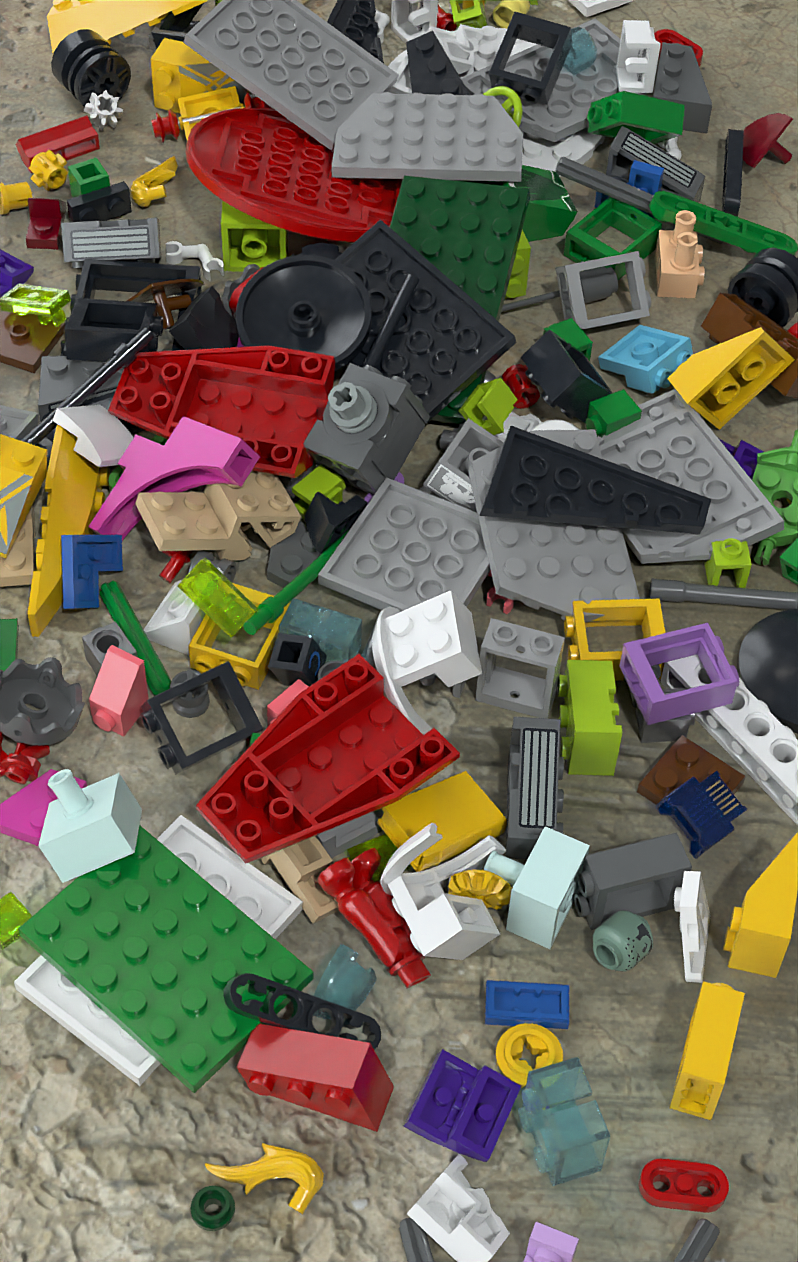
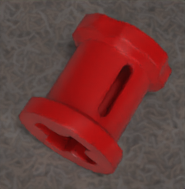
(519, 386)

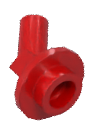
(177, 561)
(25, 766)

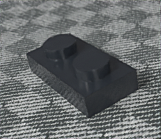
(100, 204)

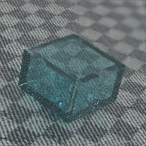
(567, 1135)

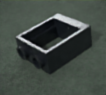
(537, 32)
(103, 325)
(234, 701)

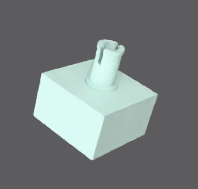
(88, 824)
(543, 886)

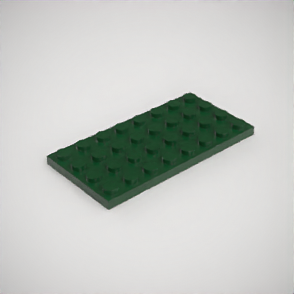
(469, 237)

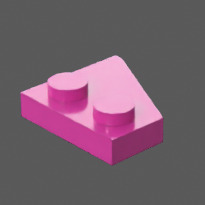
(25, 811)

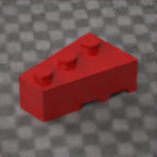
(318, 1073)

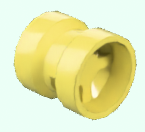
(505, 9)

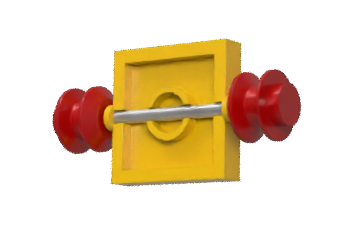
(200, 106)

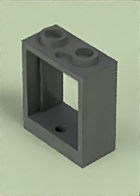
(631, 879)

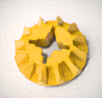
(481, 885)
(538, 1041)

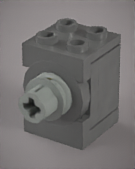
(367, 428)

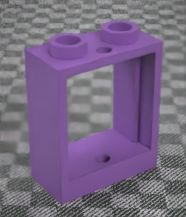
(696, 640)

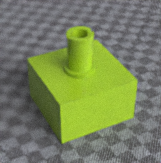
(250, 240)

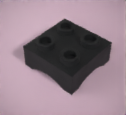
(206, 324)

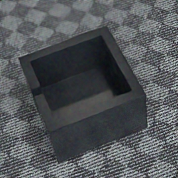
(564, 375)

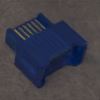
(702, 811)

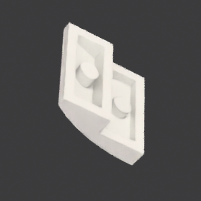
(99, 433)

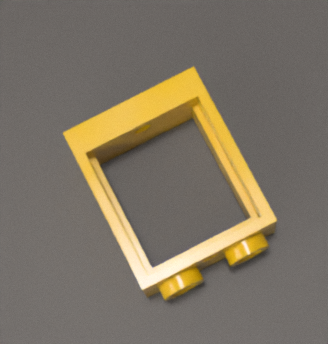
(616, 613)
(248, 672)
(707, 1050)

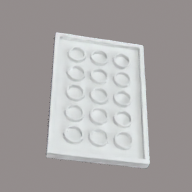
(239, 882)

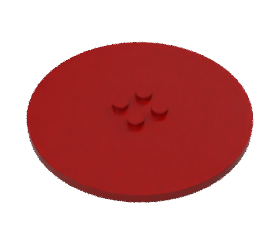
(284, 176)

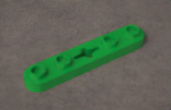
(721, 225)

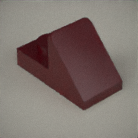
(45, 223)

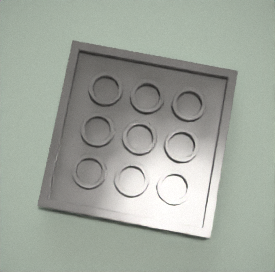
(408, 551)

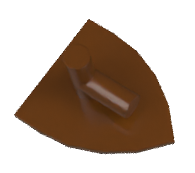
(159, 293)

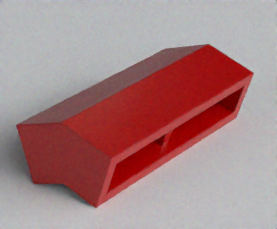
(67, 139)

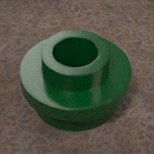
(208, 1196)

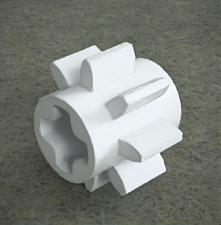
(103, 110)

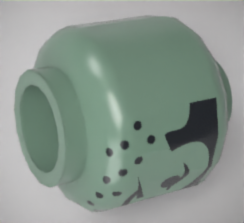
(622, 941)

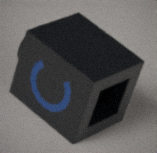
(296, 658)

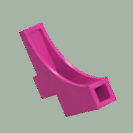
(189, 459)

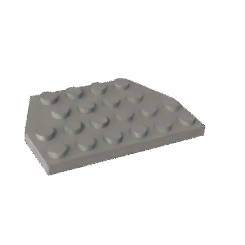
(572, 93)
(429, 139)
(682, 450)
(553, 561)

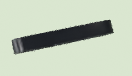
(732, 172)
(304, 1009)

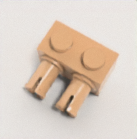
(679, 259)

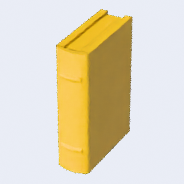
(457, 808)

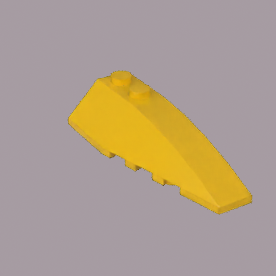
(109, 16)
(72, 503)

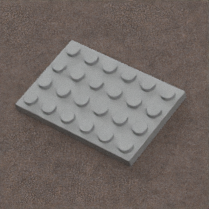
(291, 61)

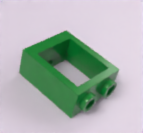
(644, 115)
(582, 242)

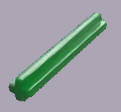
(129, 624)

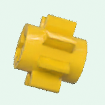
(48, 170)

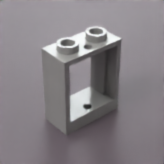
(572, 293)
(498, 684)

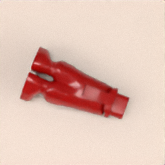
(373, 915)

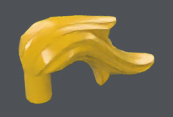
(151, 184)
(277, 1163)

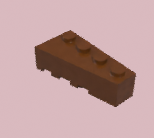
(734, 317)

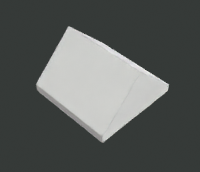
(175, 620)

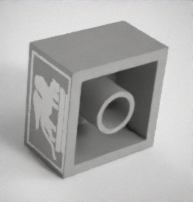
(450, 475)

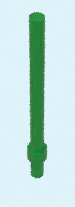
(274, 606)

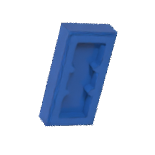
(525, 1002)

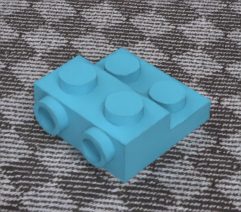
(647, 357)

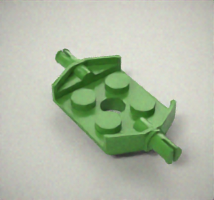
(778, 478)

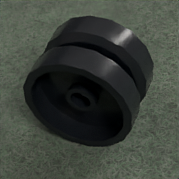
(769, 284)

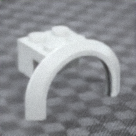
(421, 642)
(439, 921)

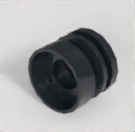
(89, 65)

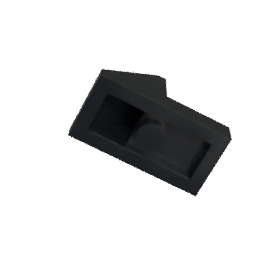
(329, 520)

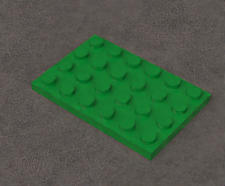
(156, 956)

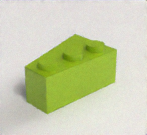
(589, 718)

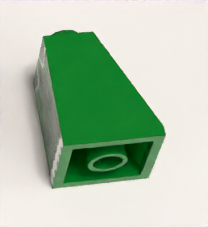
(549, 206)

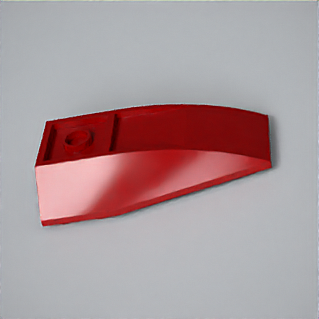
(250, 392)
(323, 764)

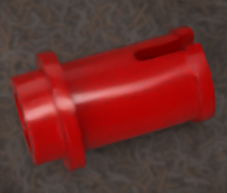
(445, 20)

